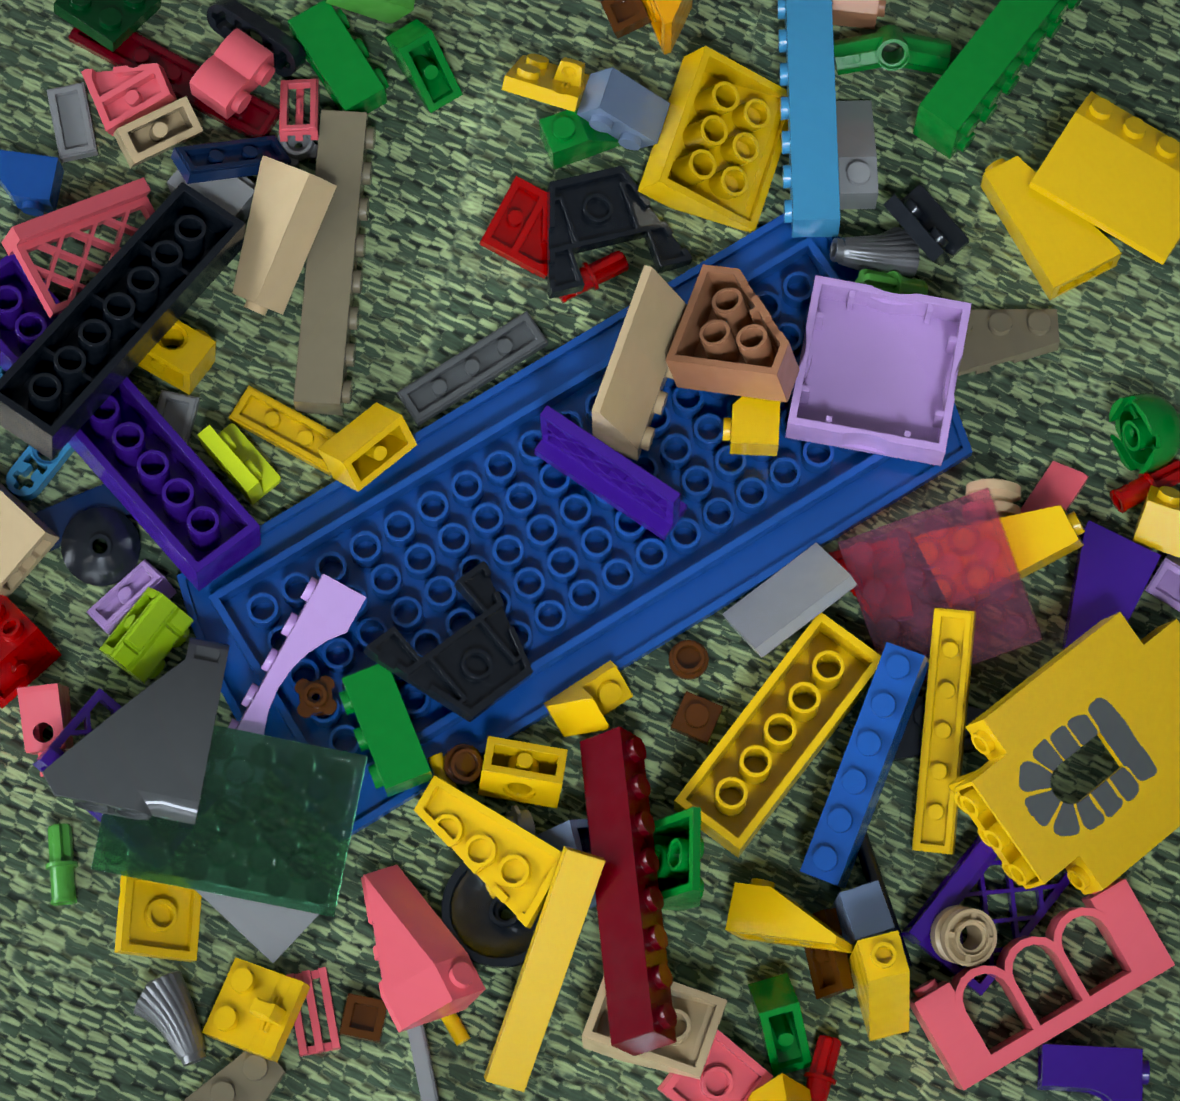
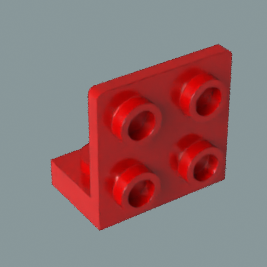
(23, 651)

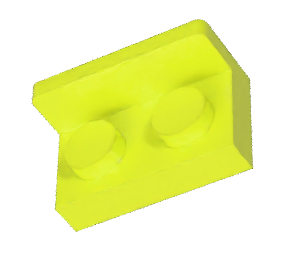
(240, 461)

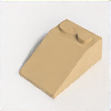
(695, 1030)

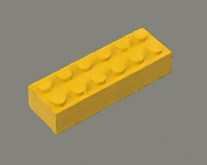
(779, 733)

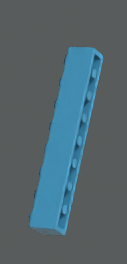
(810, 117)

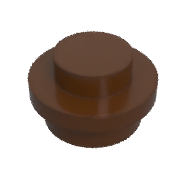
(688, 659)
(462, 764)

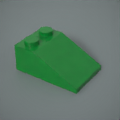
(679, 856)

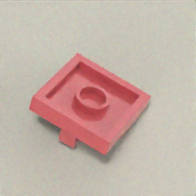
(726, 1076)

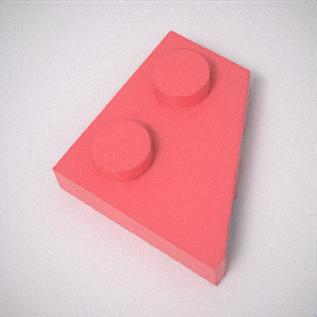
(128, 93)

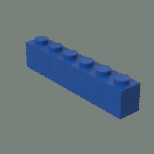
(865, 765)

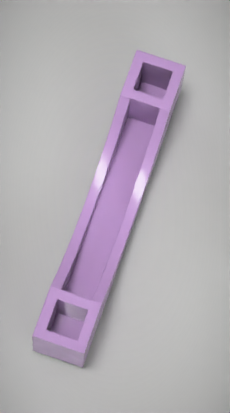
(324, 616)

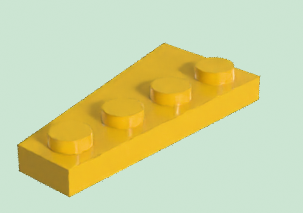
(500, 852)

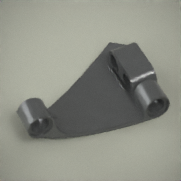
(153, 748)

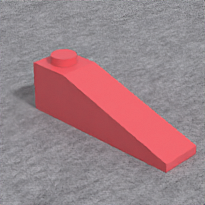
(419, 959)

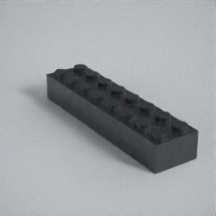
(117, 319)

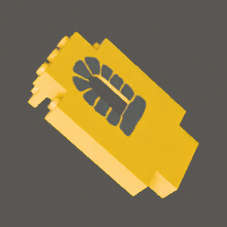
(1096, 686)

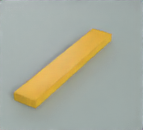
(943, 729)
(544, 969)

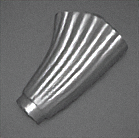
(878, 252)
(171, 1010)

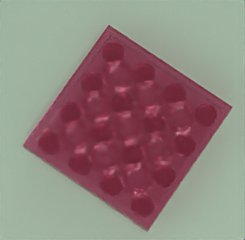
(944, 560)

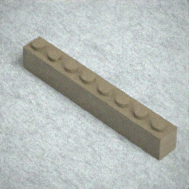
(332, 266)

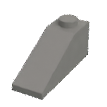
(856, 155)

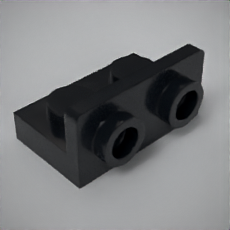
(928, 224)

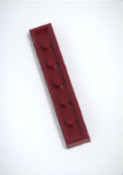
(253, 122)

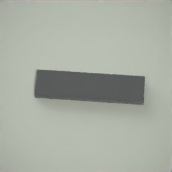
(472, 368)

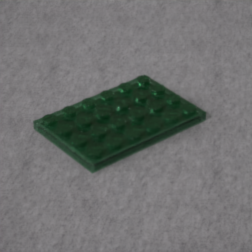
(265, 827)

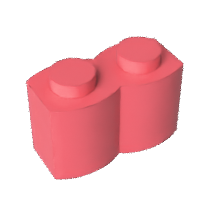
(232, 74)

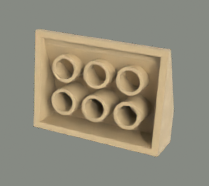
(638, 368)

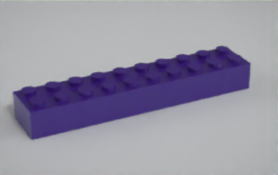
(141, 457)

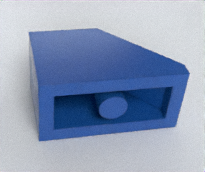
(31, 181)

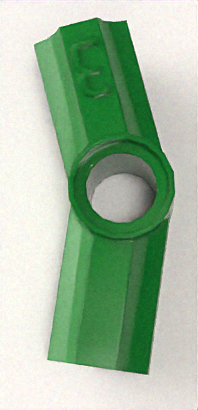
(914, 53)

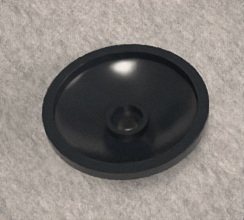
(478, 923)

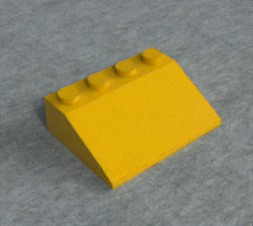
(717, 142)
(1117, 176)

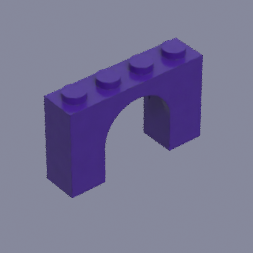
(1095, 1070)

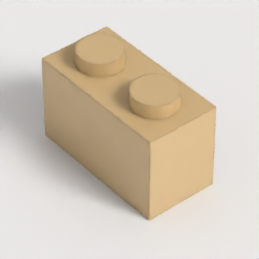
(158, 132)

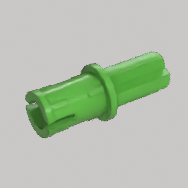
(892, 282)
(61, 865)

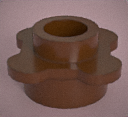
(323, 705)

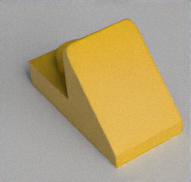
(584, 704)

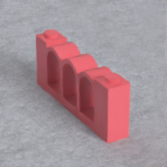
(956, 1039)

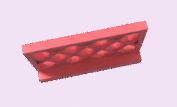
(72, 222)

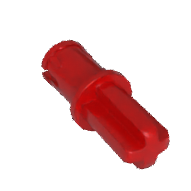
(599, 272)
(1137, 490)
(823, 1067)

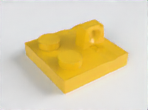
(547, 82)
(157, 920)
(256, 1009)

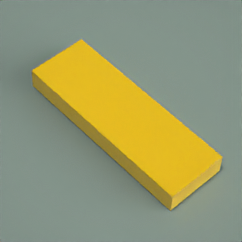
(282, 427)

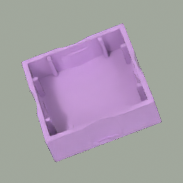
(878, 371)

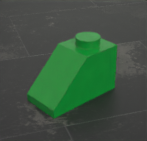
(424, 65)
(571, 138)
(780, 1024)

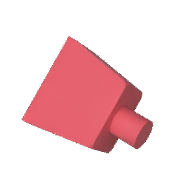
(40, 708)

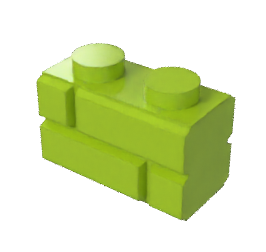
(147, 635)

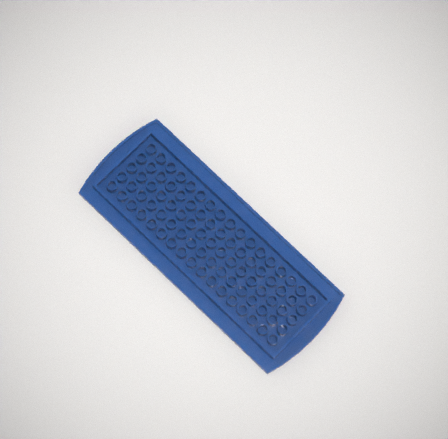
(567, 564)

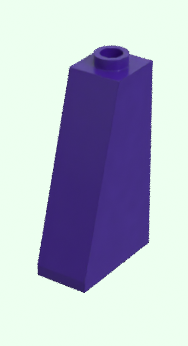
(1106, 579)

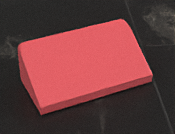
(1056, 487)

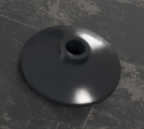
(122, 549)

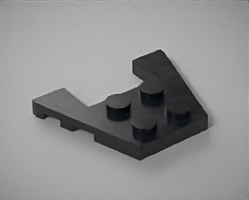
(598, 213)
(473, 664)

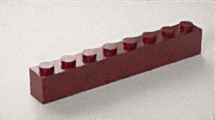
(628, 893)

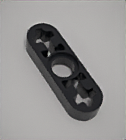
(230, 14)

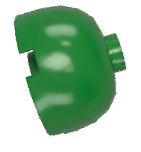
(1147, 424)

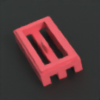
(299, 129)
(319, 1047)

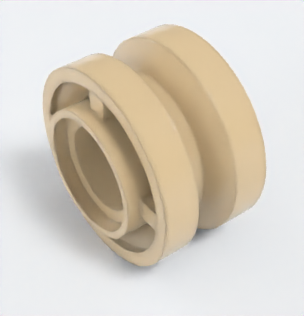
(1003, 492)
(980, 935)

